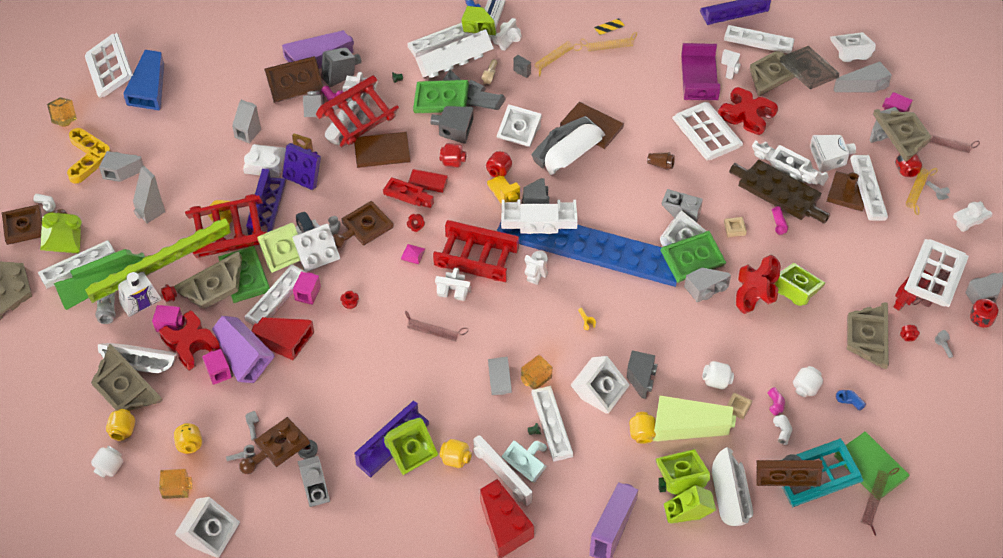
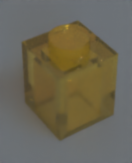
(62, 111)
(536, 372)
(174, 483)

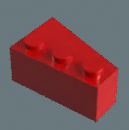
(505, 519)

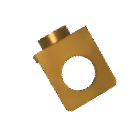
(308, 142)

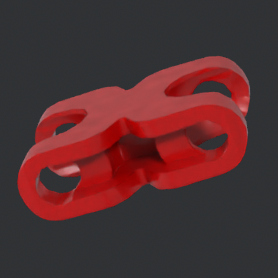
(748, 110)
(758, 284)
(189, 340)

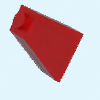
(284, 335)

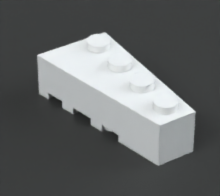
(454, 53)

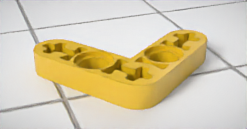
(79, 171)

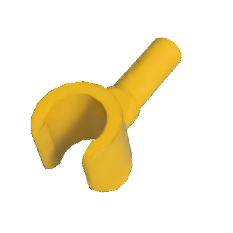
(591, 320)

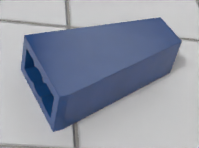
(147, 82)

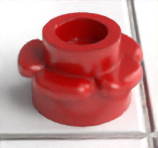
(420, 222)
(169, 293)
(349, 303)
(909, 332)

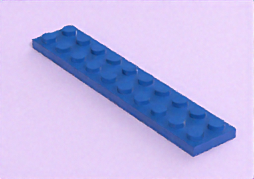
(602, 250)

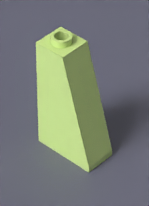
(691, 419)

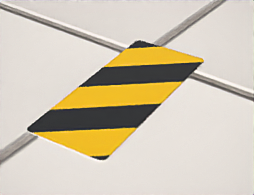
(609, 26)

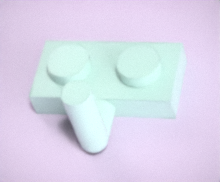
(524, 459)

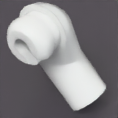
(47, 201)
(786, 428)

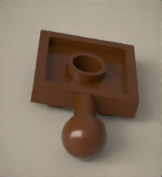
(31, 215)
(364, 233)
(270, 446)

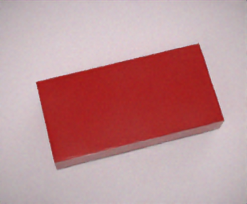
(428, 180)

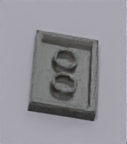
(809, 67)

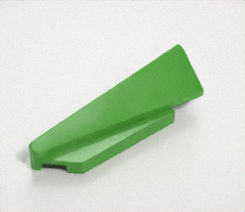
(73, 289)

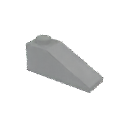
(867, 79)
(147, 197)

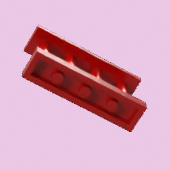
(354, 94)
(479, 236)
(240, 240)

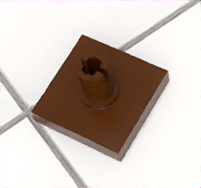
(846, 191)

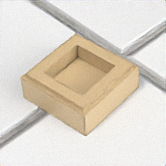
(735, 226)
(740, 405)

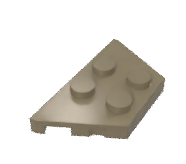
(769, 73)
(904, 131)
(213, 283)
(13, 286)
(869, 334)
(122, 383)

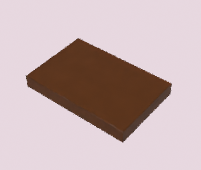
(293, 79)
(607, 124)
(382, 149)
(788, 472)

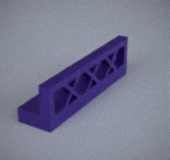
(733, 10)
(262, 190)
(374, 453)

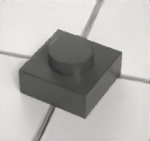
(522, 66)

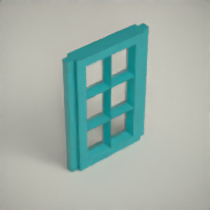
(829, 487)

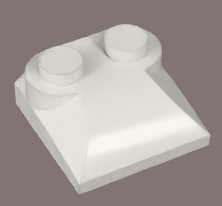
(853, 46)
(519, 125)
(264, 157)
(679, 229)

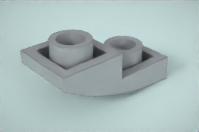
(499, 376)

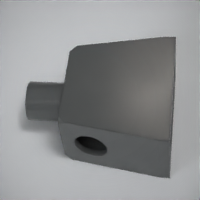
(337, 65)
(454, 123)

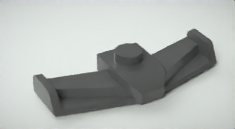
(477, 96)
(554, 137)

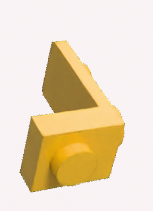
(504, 190)

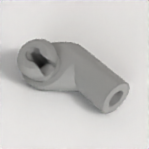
(334, 224)

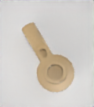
(488, 75)

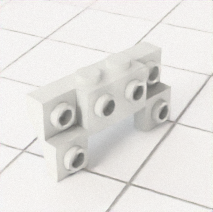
(790, 163)
(539, 217)

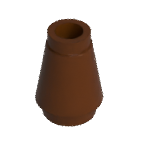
(662, 160)

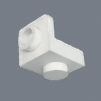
(731, 59)

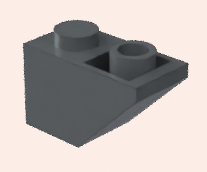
(536, 193)
(639, 372)

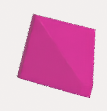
(413, 254)

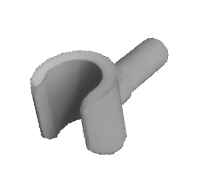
(940, 193)
(941, 339)
(252, 418)
(249, 448)

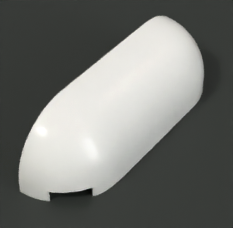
(333, 134)
(572, 147)
(142, 358)
(731, 489)

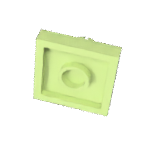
(279, 247)

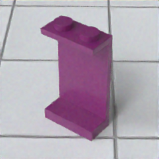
(699, 71)

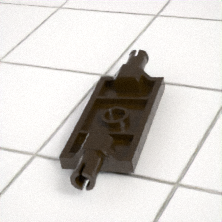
(780, 190)

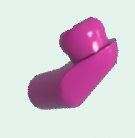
(329, 93)
(781, 224)
(778, 401)

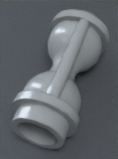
(105, 310)

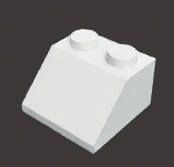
(600, 384)
(207, 527)

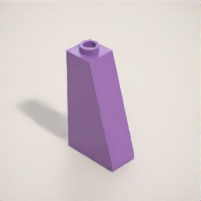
(316, 46)
(242, 349)
(613, 521)

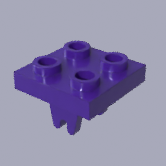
(301, 166)

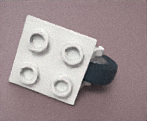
(314, 243)

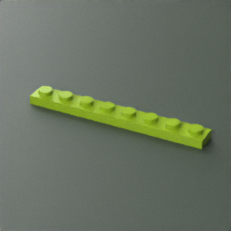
(161, 259)

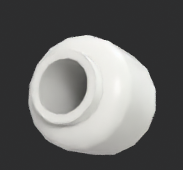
(717, 375)
(808, 381)
(107, 462)

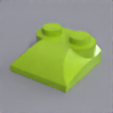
(61, 233)
(798, 284)
(410, 445)
(683, 471)

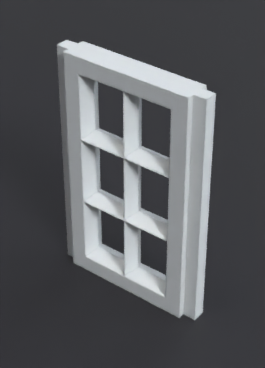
(94, 66)
(715, 118)
(953, 280)

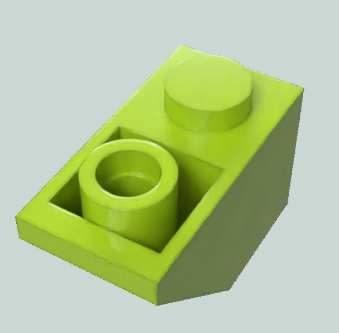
(476, 20)
(690, 505)

